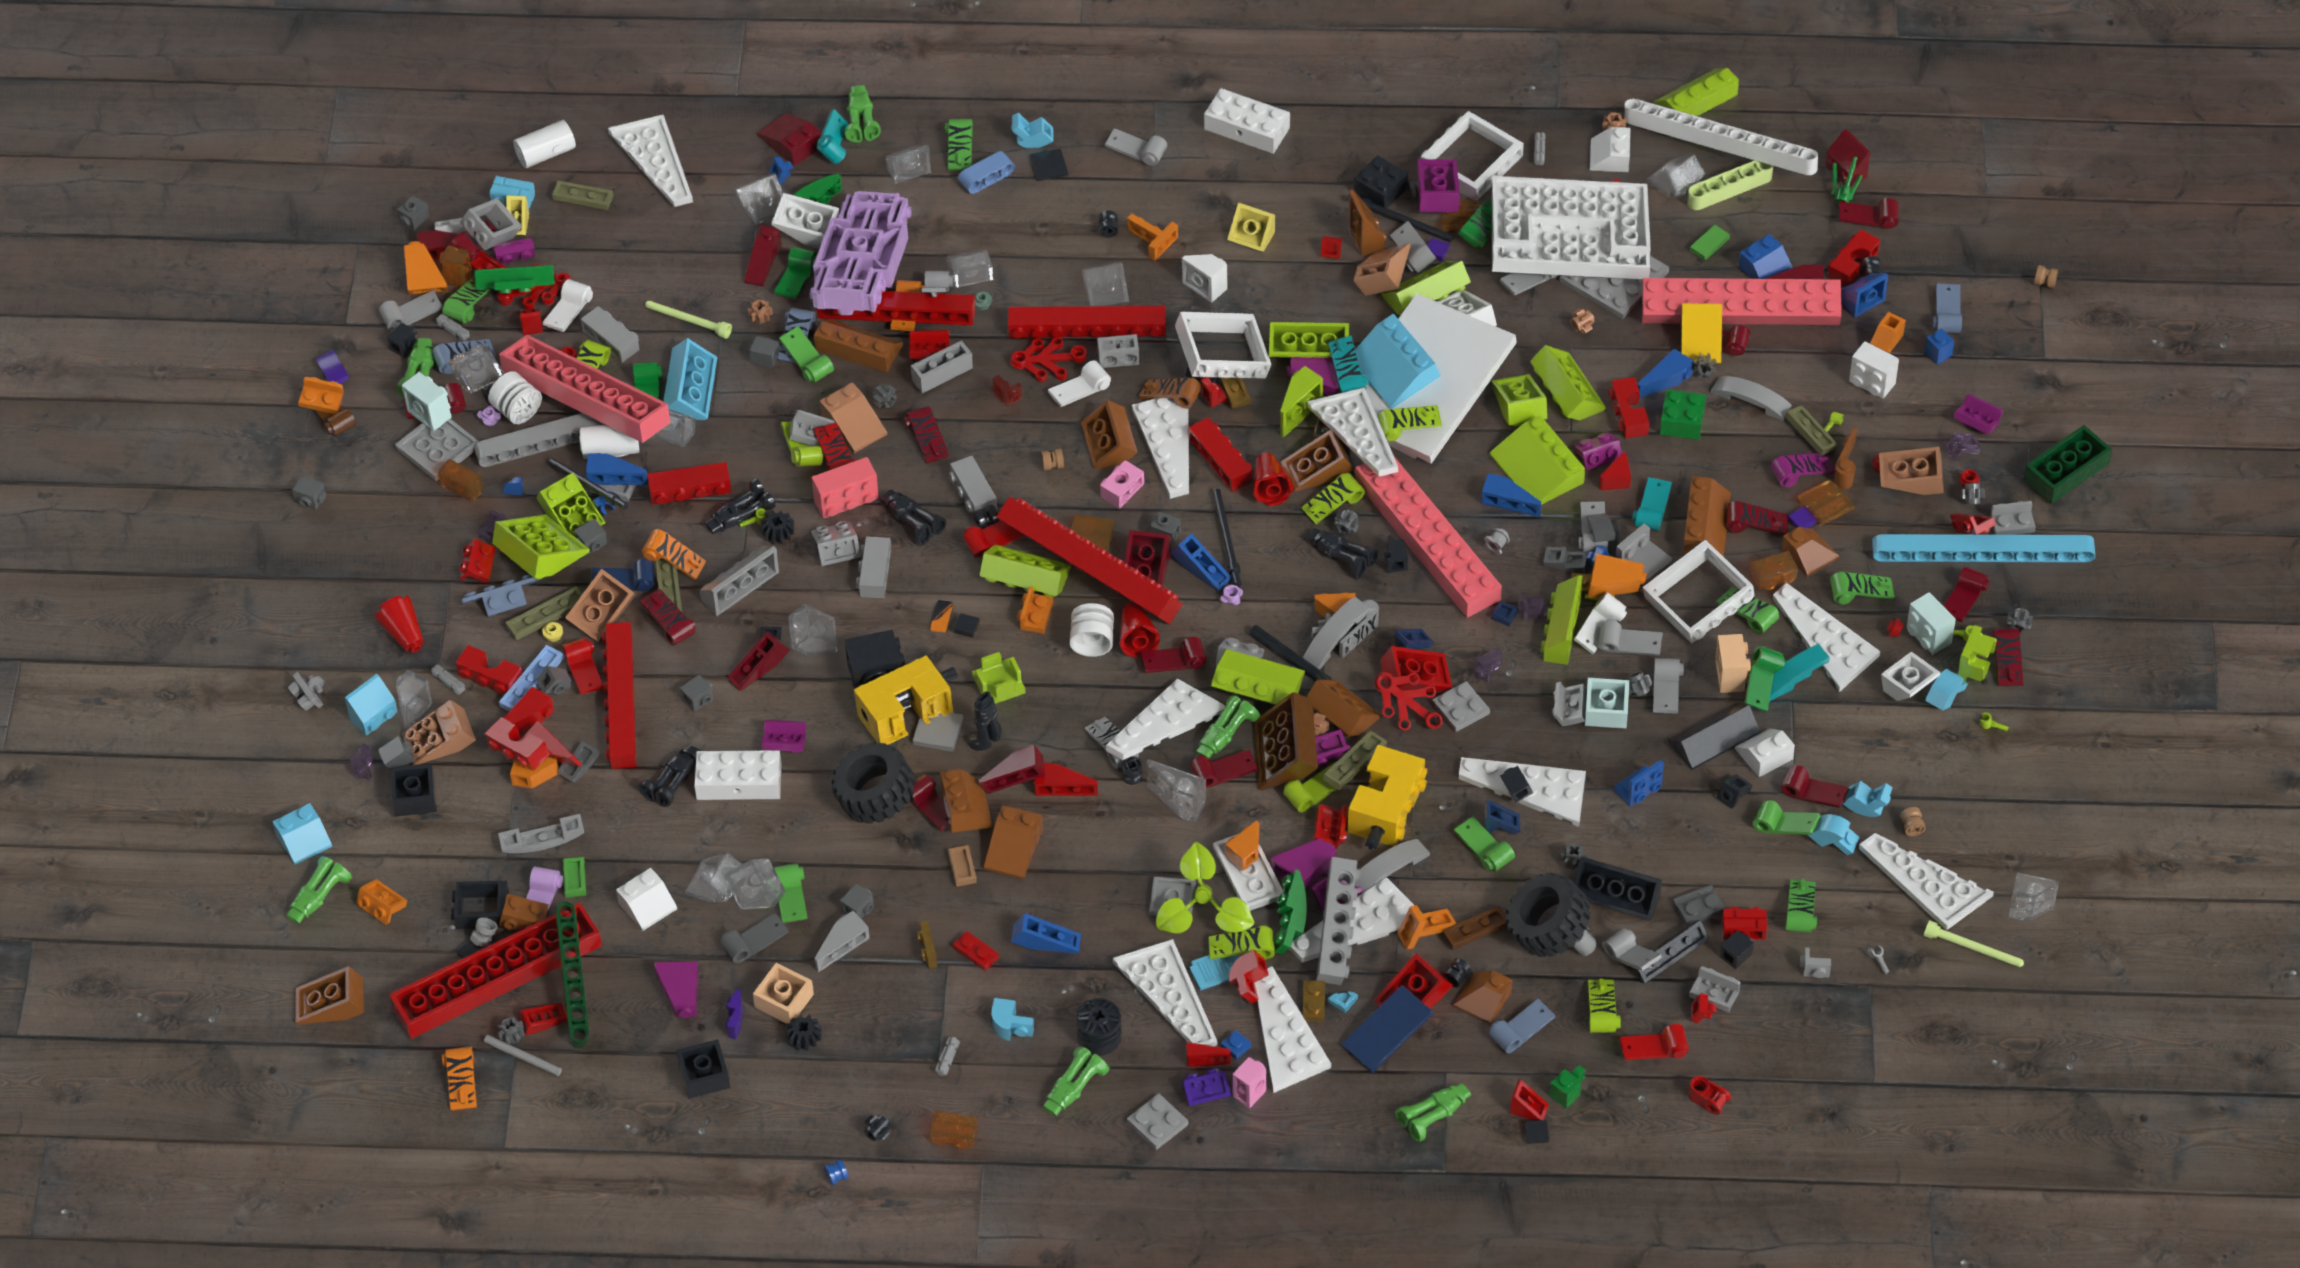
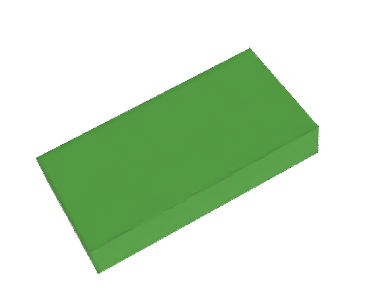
(1709, 242)
(574, 877)

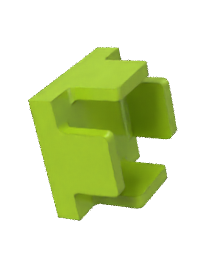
(1980, 645)
(999, 677)

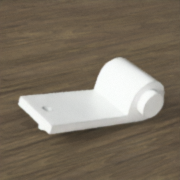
(573, 299)
(1092, 380)
(1606, 608)

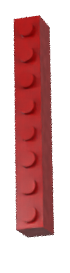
(915, 307)
(1086, 321)
(620, 695)

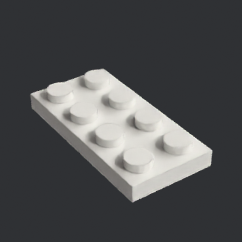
(1254, 885)

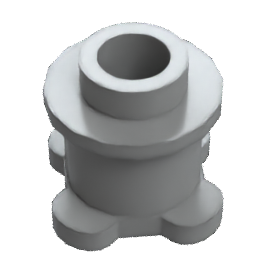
(1496, 541)

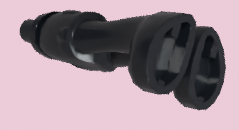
(903, 508)
(730, 516)
(1332, 545)
(986, 723)
(679, 767)

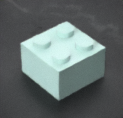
(426, 401)
(1930, 623)
(1607, 703)

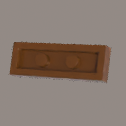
(1475, 927)

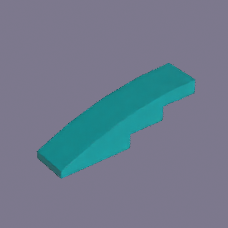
(1798, 669)

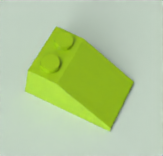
(1303, 387)
(1519, 399)

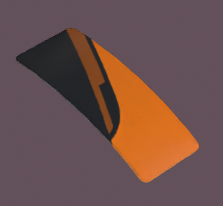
(941, 616)

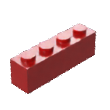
(1220, 454)
(689, 483)

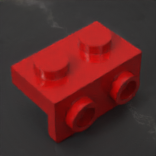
(927, 342)
(1971, 523)
(477, 561)
(1331, 825)

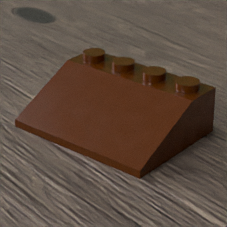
(1285, 742)

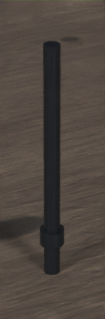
(1403, 219)
(611, 497)
(1233, 566)

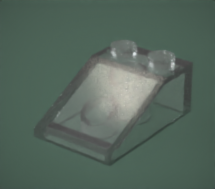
(1177, 789)

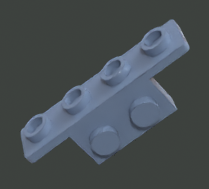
(503, 598)

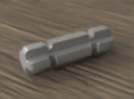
(1539, 150)
(453, 327)
(448, 679)
(947, 1056)

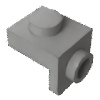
(1815, 966)

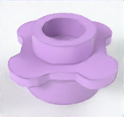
(489, 416)
(1232, 590)

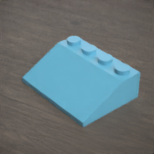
(1395, 362)

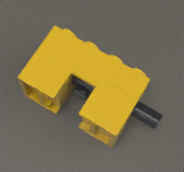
(917, 685)
(1382, 807)

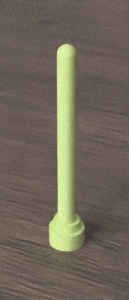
(722, 329)
(1934, 931)

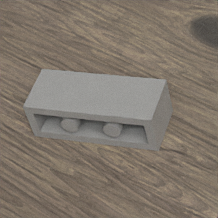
(611, 333)
(941, 366)
(972, 484)
(874, 567)

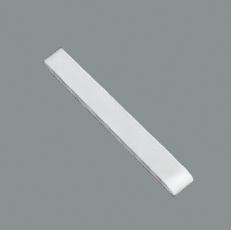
(1721, 137)

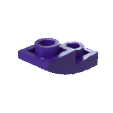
(332, 367)
(735, 1017)

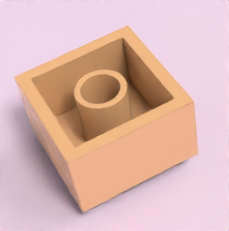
(1732, 663)
(783, 993)

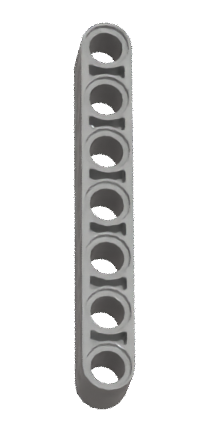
(532, 440)

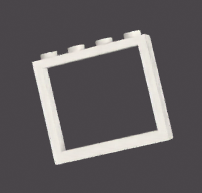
(1513, 152)
(1223, 324)
(1684, 567)

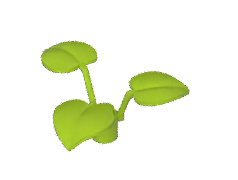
(1173, 914)

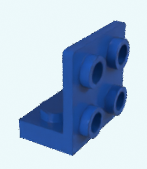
(1640, 784)

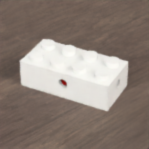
(1247, 120)
(738, 775)

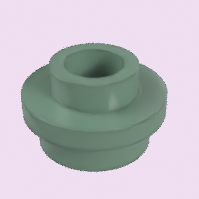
(983, 300)

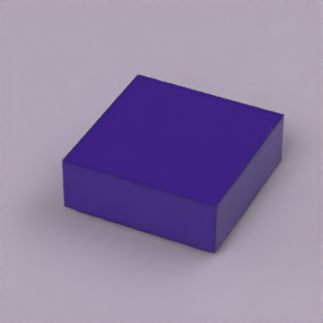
(1438, 248)
(1802, 518)

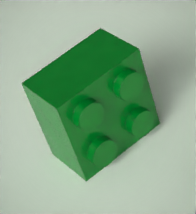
(1683, 414)

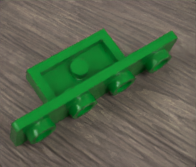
(514, 278)

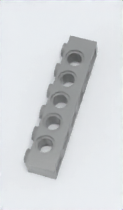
(1327, 970)

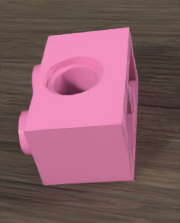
(1122, 484)
(1249, 1082)

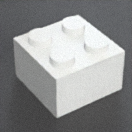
(1874, 370)

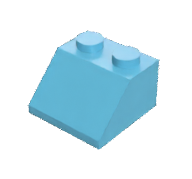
(370, 705)
(302, 834)

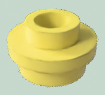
(552, 635)

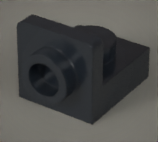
(1733, 789)

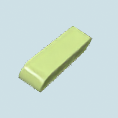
(1729, 184)

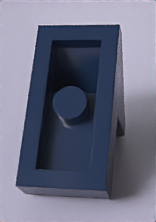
(1412, 639)
(1501, 817)

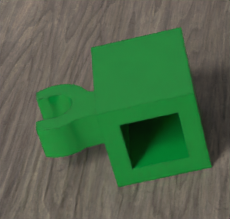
(1567, 1086)

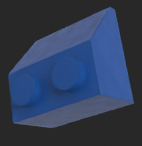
(1764, 259)
(1864, 293)

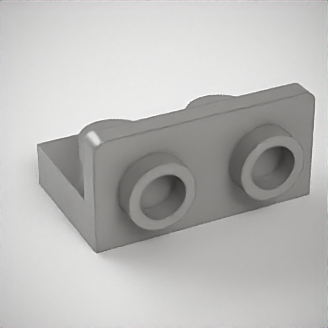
(2013, 518)

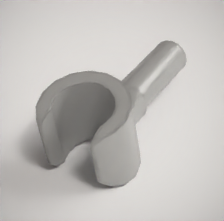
(1879, 958)

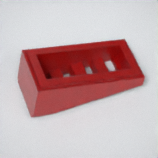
(530, 1022)
(1206, 1055)

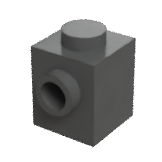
(413, 213)
(764, 351)
(309, 492)
(1166, 524)
(591, 535)
(697, 693)
(397, 753)
(857, 900)

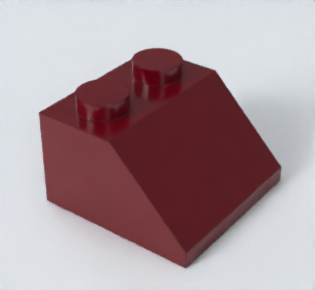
(1843, 152)

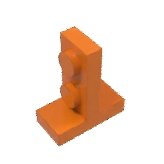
(1158, 239)
(1419, 925)

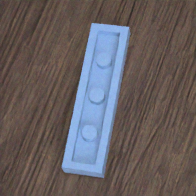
(547, 657)

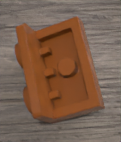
(522, 913)

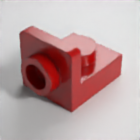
(1212, 392)

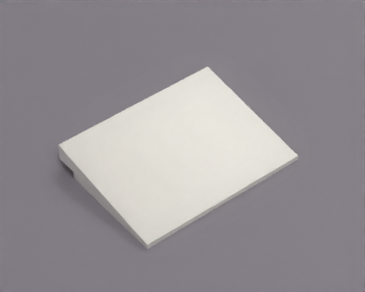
(1570, 227)
(1466, 358)

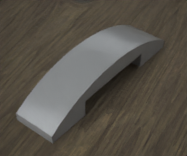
(1753, 393)
(1334, 631)
(542, 838)
(1389, 862)

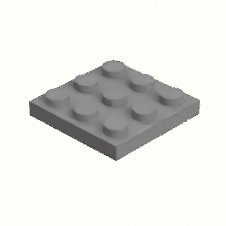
(433, 448)

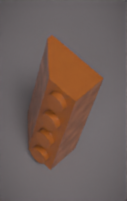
(856, 345)
(1706, 514)

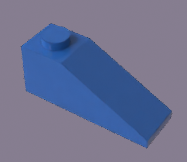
(1666, 374)
(610, 470)
(1507, 495)
(1200, 562)
(1043, 935)

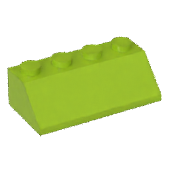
(1702, 93)
(1432, 284)
(1304, 339)
(1567, 383)
(1024, 570)
(1562, 621)
(1256, 677)

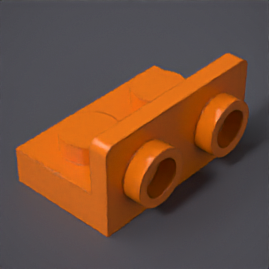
(321, 395)
(1035, 612)
(380, 901)

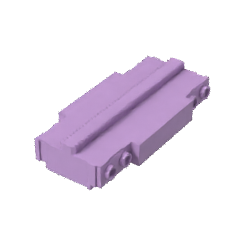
(860, 252)

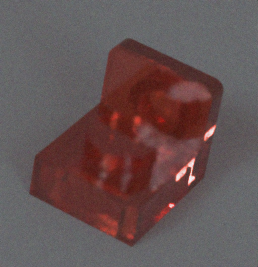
(1005, 392)

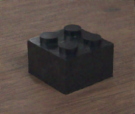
(1381, 182)
(413, 790)
(703, 1069)

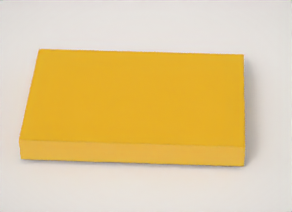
(1701, 330)

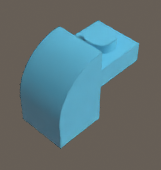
(1032, 134)
(1945, 689)
(1867, 801)
(1835, 830)
(1007, 1023)

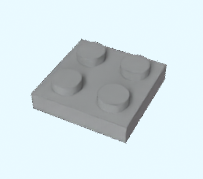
(1461, 706)
(1157, 1121)

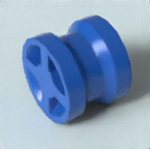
(836, 1172)

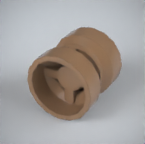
(2041, 276)
(1057, 459)
(1912, 819)

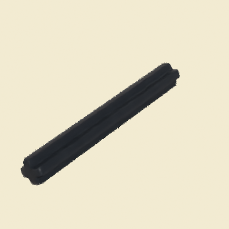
(1288, 654)

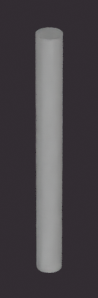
(523, 1055)

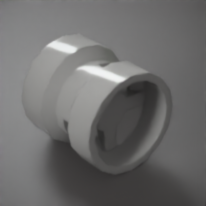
(484, 930)

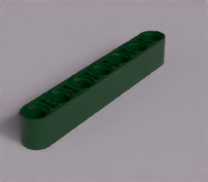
(572, 984)

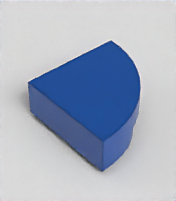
(514, 486)

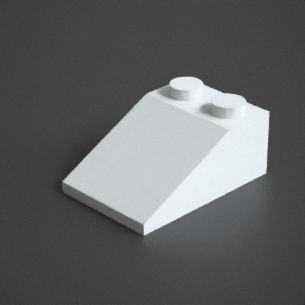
(804, 219)
(1470, 305)

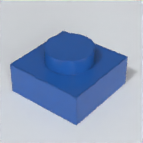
(1237, 1044)

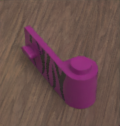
(1791, 467)

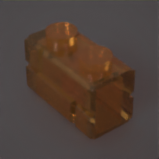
(456, 266)
(461, 480)
(1773, 571)
(954, 1130)

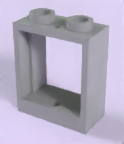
(499, 217)

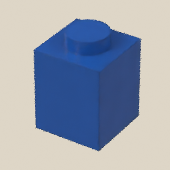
(1939, 346)

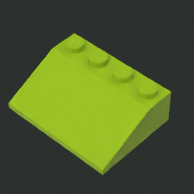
(1539, 461)
(538, 544)

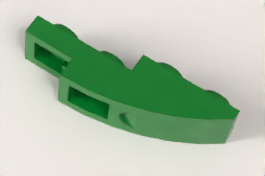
(822, 189)
(1294, 909)

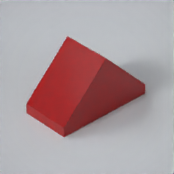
(531, 321)
(1616, 475)
(1527, 1103)

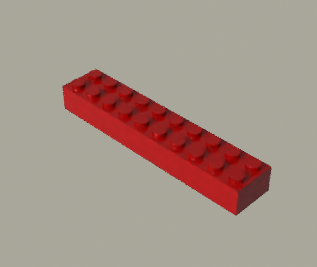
(1090, 559)
(488, 973)

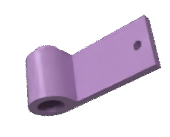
(544, 885)

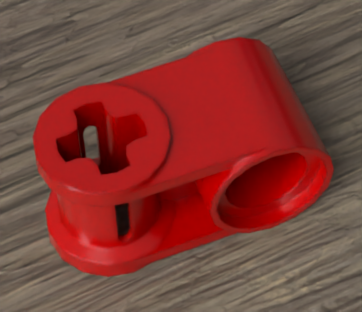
(1712, 1096)

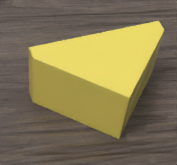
(519, 209)

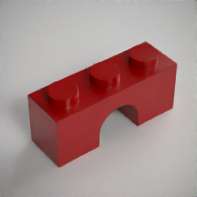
(1858, 248)
(1631, 420)
(473, 665)
(505, 738)

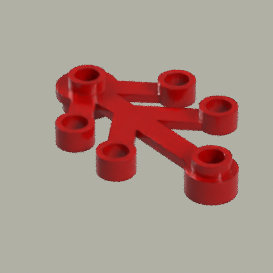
(559, 280)
(1024, 360)
(1405, 698)

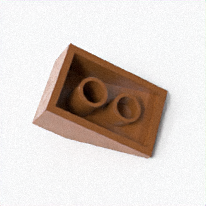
(1364, 226)
(1317, 462)
(1013, 842)
(330, 998)

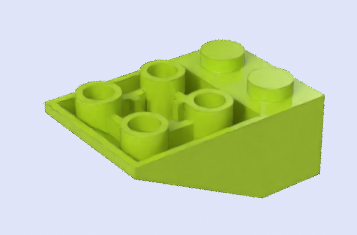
(569, 504)

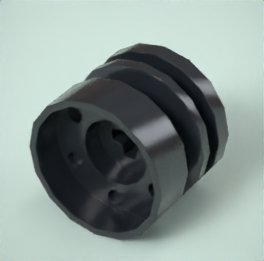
(1099, 1026)

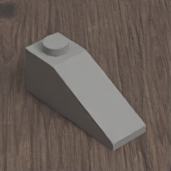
(844, 937)

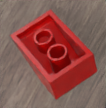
(1428, 665)
(1421, 980)

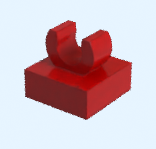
(1331, 247)
(1701, 1008)

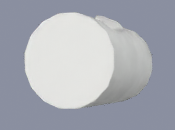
(544, 144)
(606, 441)

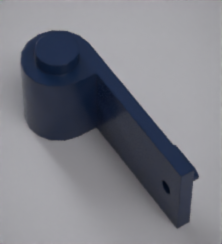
(637, 579)

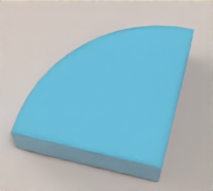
(1343, 1000)

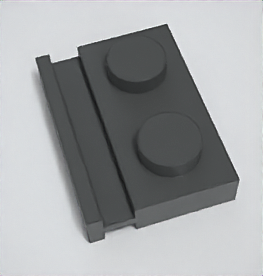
(1699, 905)

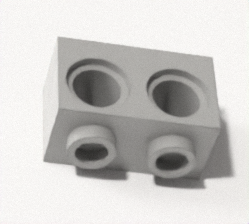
(1118, 351)

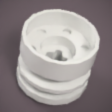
(515, 397)
(1091, 630)

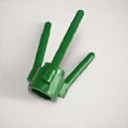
(1843, 192)

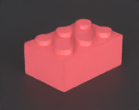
(845, 487)

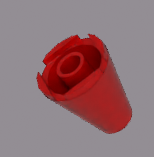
(1271, 481)
(400, 621)
(1137, 631)

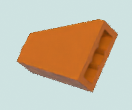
(422, 271)
(1615, 576)

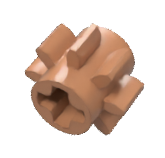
(1613, 120)
(760, 311)
(1582, 321)
(1320, 724)

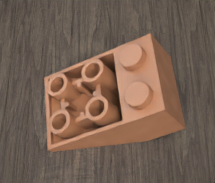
(1382, 270)
(440, 733)

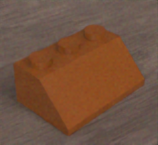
(1109, 436)
(1342, 707)
(964, 801)

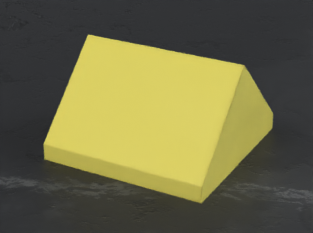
(1252, 227)

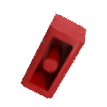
(1748, 921)

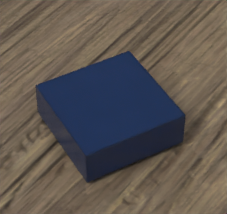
(1504, 613)

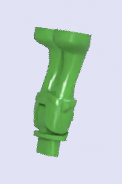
(860, 105)
(419, 358)
(1218, 737)
(307, 899)
(1066, 1092)
(1444, 1103)

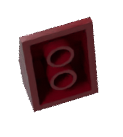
(791, 137)
(1149, 554)

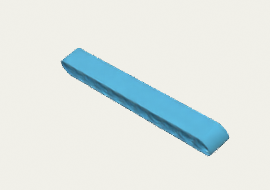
(1983, 548)

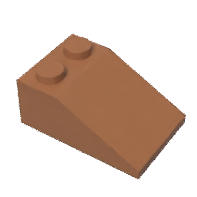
(853, 416)
(1912, 470)
(600, 605)

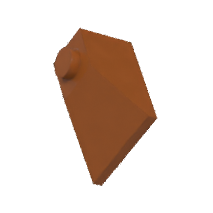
(1808, 550)
(1484, 995)

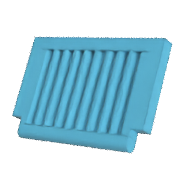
(1211, 972)

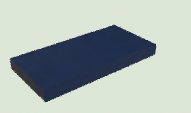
(1387, 1029)

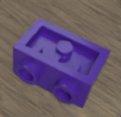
(1206, 1087)

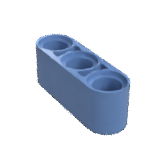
(986, 172)

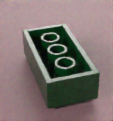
(2067, 464)

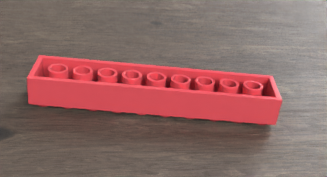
(1745, 300)
(586, 388)
(1431, 538)

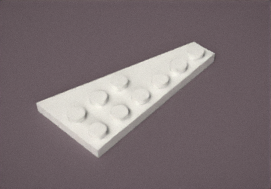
(653, 151)
(1356, 424)
(1167, 438)
(1846, 649)
(1167, 716)
(1553, 789)
(1927, 883)
(1376, 915)
(1166, 984)
(1288, 1040)

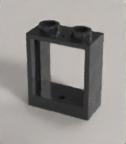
(473, 890)

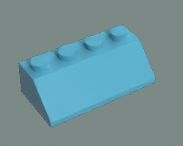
(690, 380)

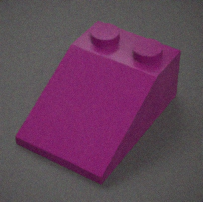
(1438, 185)

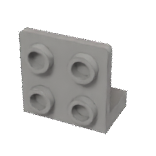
(836, 543)
(1641, 550)

